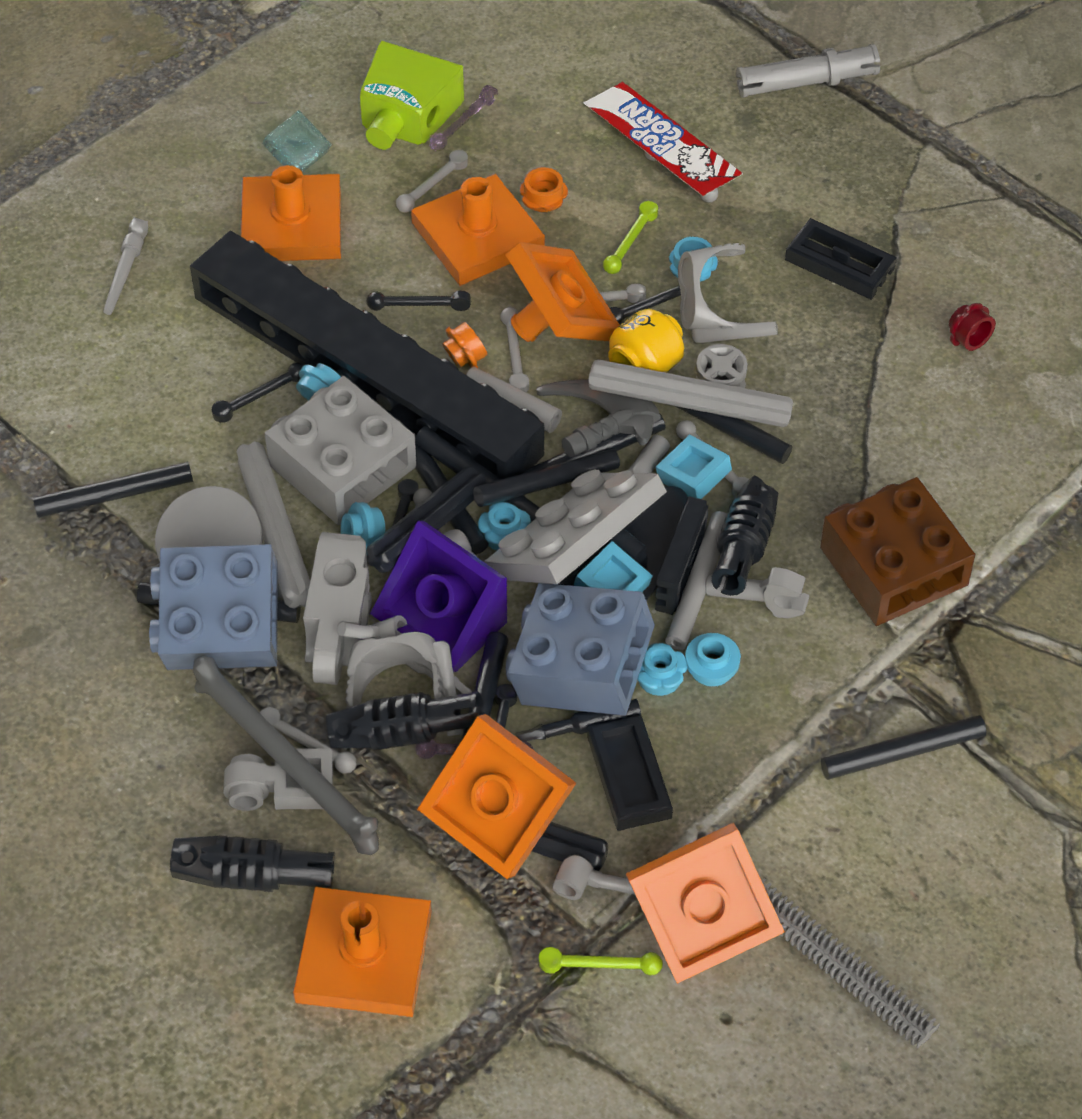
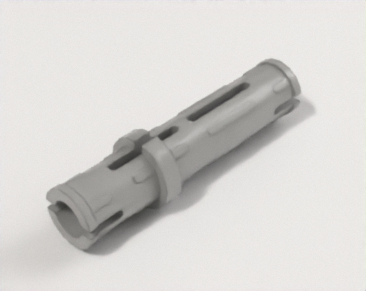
(810, 70)

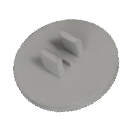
(208, 519)

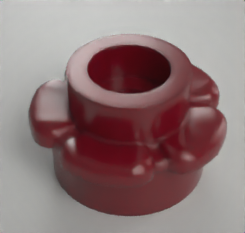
(971, 326)

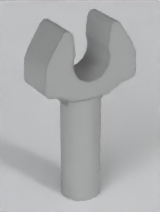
(779, 591)

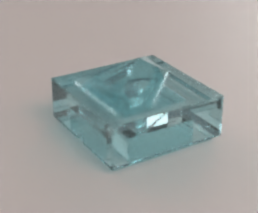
(297, 142)

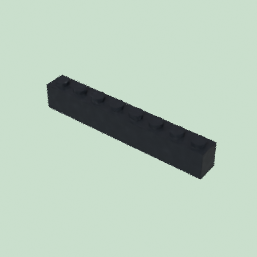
(407, 381)

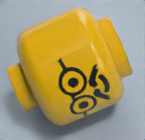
(648, 341)

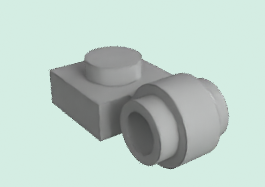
(250, 781)

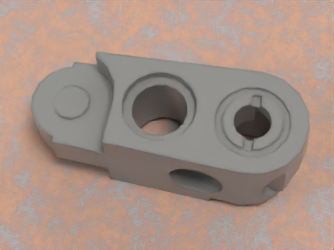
(335, 595)

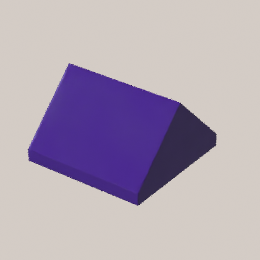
(444, 594)

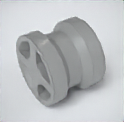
(722, 365)

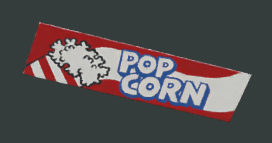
(663, 138)

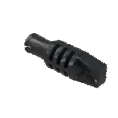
(744, 535)
(400, 720)
(248, 864)

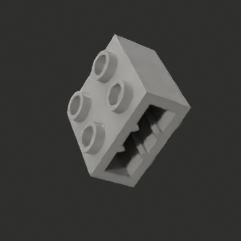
(340, 448)

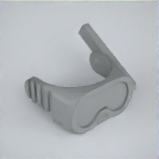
(693, 309)
(375, 655)

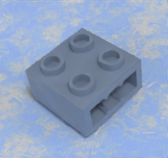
(216, 606)
(580, 648)

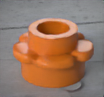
(543, 190)
(464, 346)

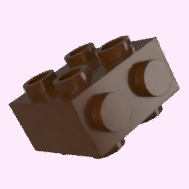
(896, 550)

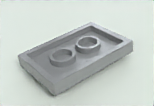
(575, 525)

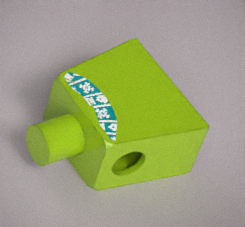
(408, 95)

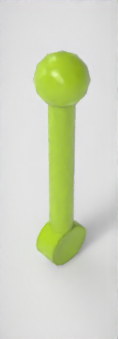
(647, 212)
(552, 960)

